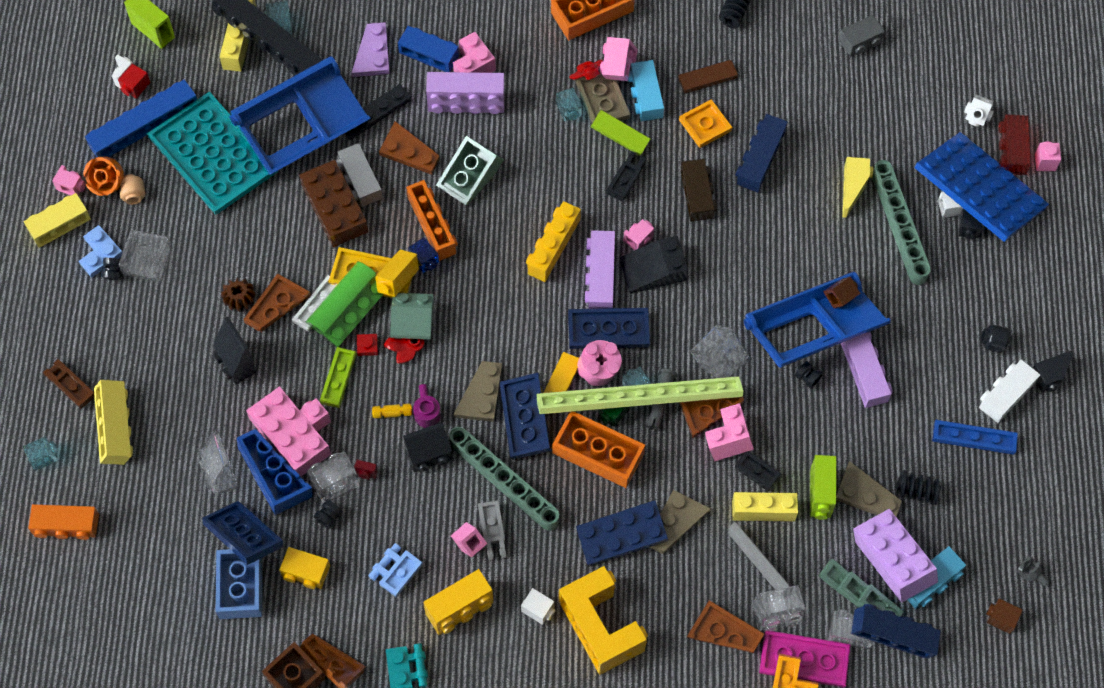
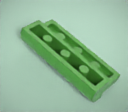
(346, 304)

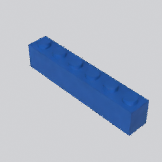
(140, 120)

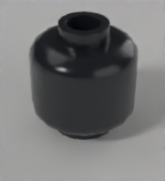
(996, 338)

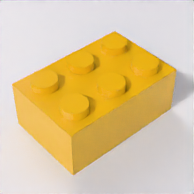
(459, 602)

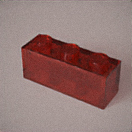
(1015, 144)

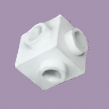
(979, 104)

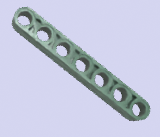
(898, 229)
(506, 487)

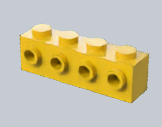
(554, 241)

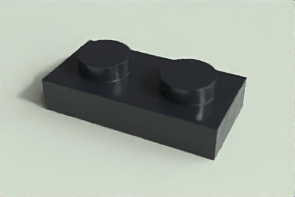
(757, 470)

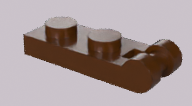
(69, 384)

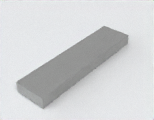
(757, 557)

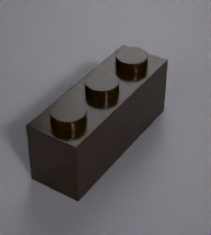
(698, 190)

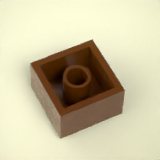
(293, 670)

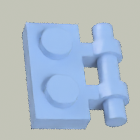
(400, 573)

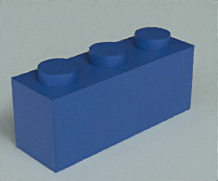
(428, 49)

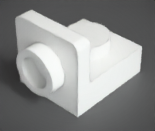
(123, 65)

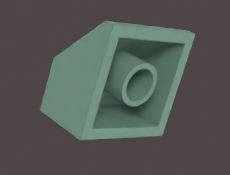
(412, 316)

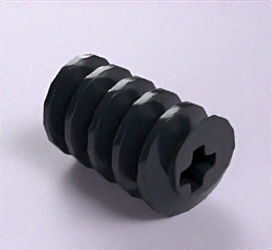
(733, 12)
(918, 486)

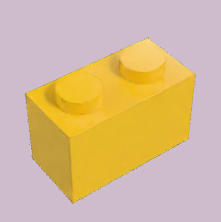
(304, 568)

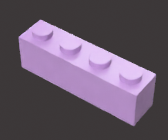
(601, 269)
(867, 370)

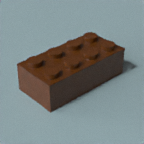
(333, 203)

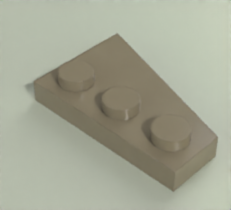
(482, 394)
(865, 493)
(678, 517)

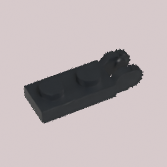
(625, 177)

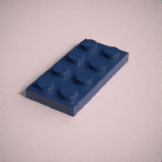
(617, 325)
(524, 425)
(243, 532)
(621, 533)

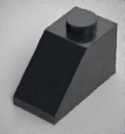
(1052, 371)

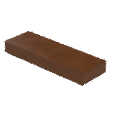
(707, 76)

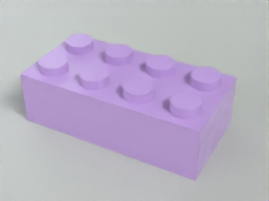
(465, 92)
(895, 555)

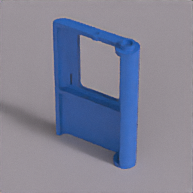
(321, 98)
(841, 323)

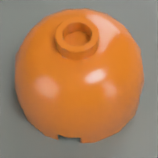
(103, 175)

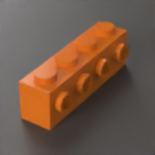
(431, 220)

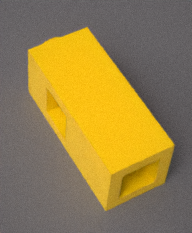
(397, 273)

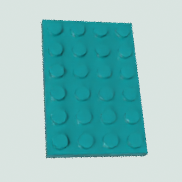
(210, 153)

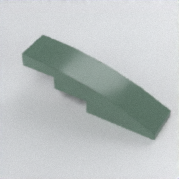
(855, 589)

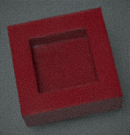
(366, 469)

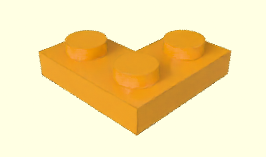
(787, 673)

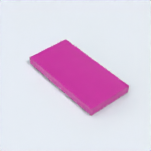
(820, 659)

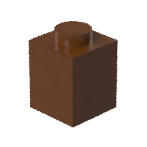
(842, 292)
(1003, 615)

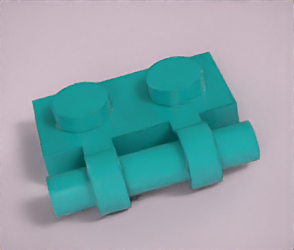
(399, 667)

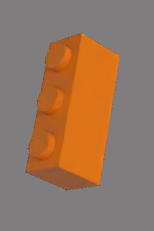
(63, 521)

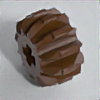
(238, 294)

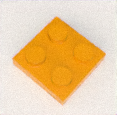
(705, 123)

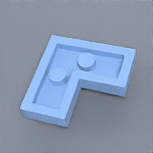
(102, 248)

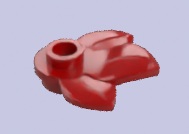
(587, 69)
(404, 348)

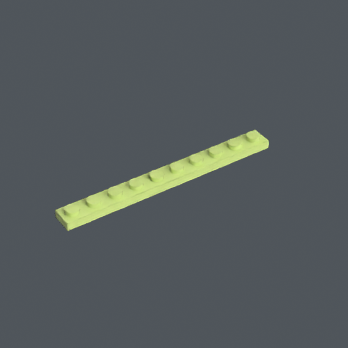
(639, 395)

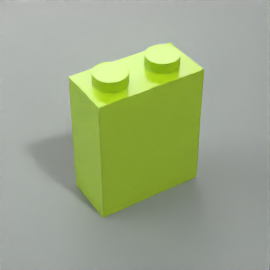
(150, 21)
(822, 486)

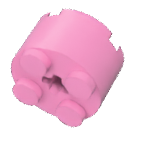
(590, 359)

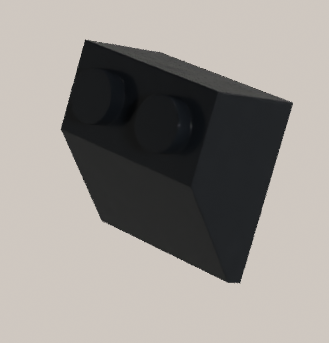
(428, 447)

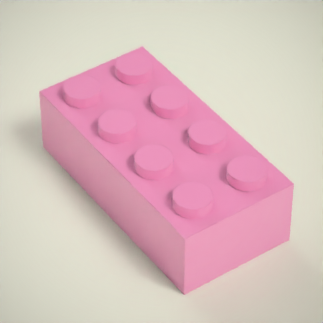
(288, 431)

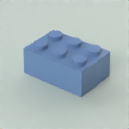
(237, 586)

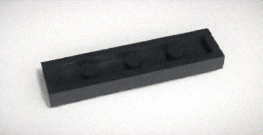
(381, 108)

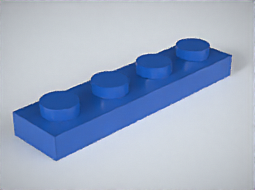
(975, 437)

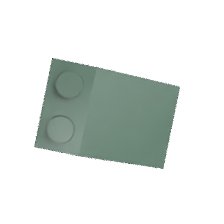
(469, 170)

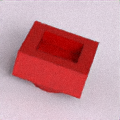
(367, 344)

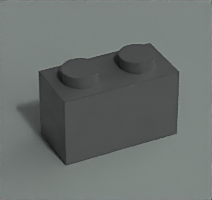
(861, 35)

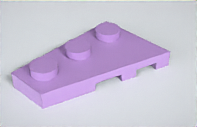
(373, 52)

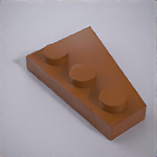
(408, 150)
(705, 413)
(725, 629)

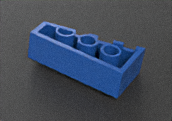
(276, 479)

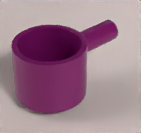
(426, 409)

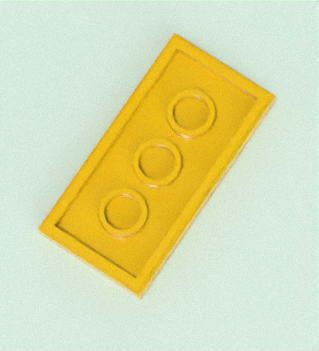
(347, 259)

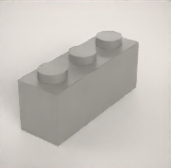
(359, 175)

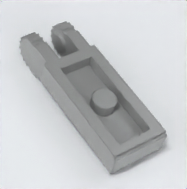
(492, 527)

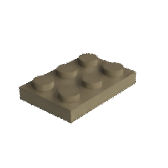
(602, 95)

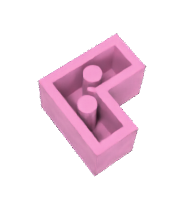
(475, 56)
(618, 58)
(732, 437)

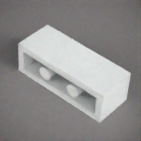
(1008, 390)

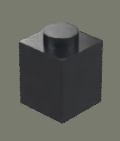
(969, 226)

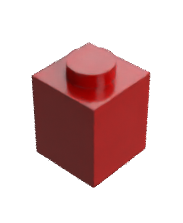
(134, 81)

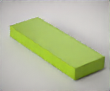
(620, 132)
(338, 377)

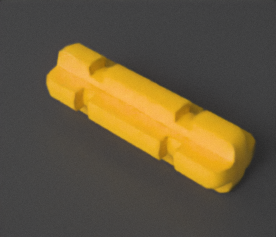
(391, 410)

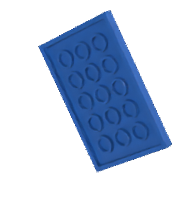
(981, 186)

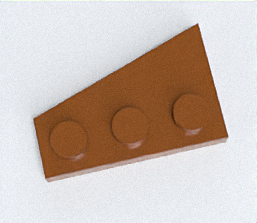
(275, 302)
(334, 663)

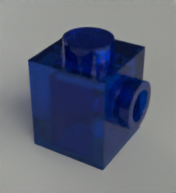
(426, 254)

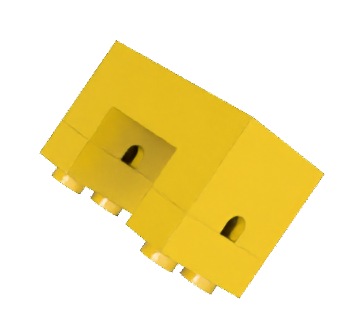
(578, 604)

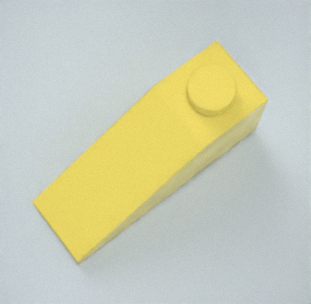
(856, 176)

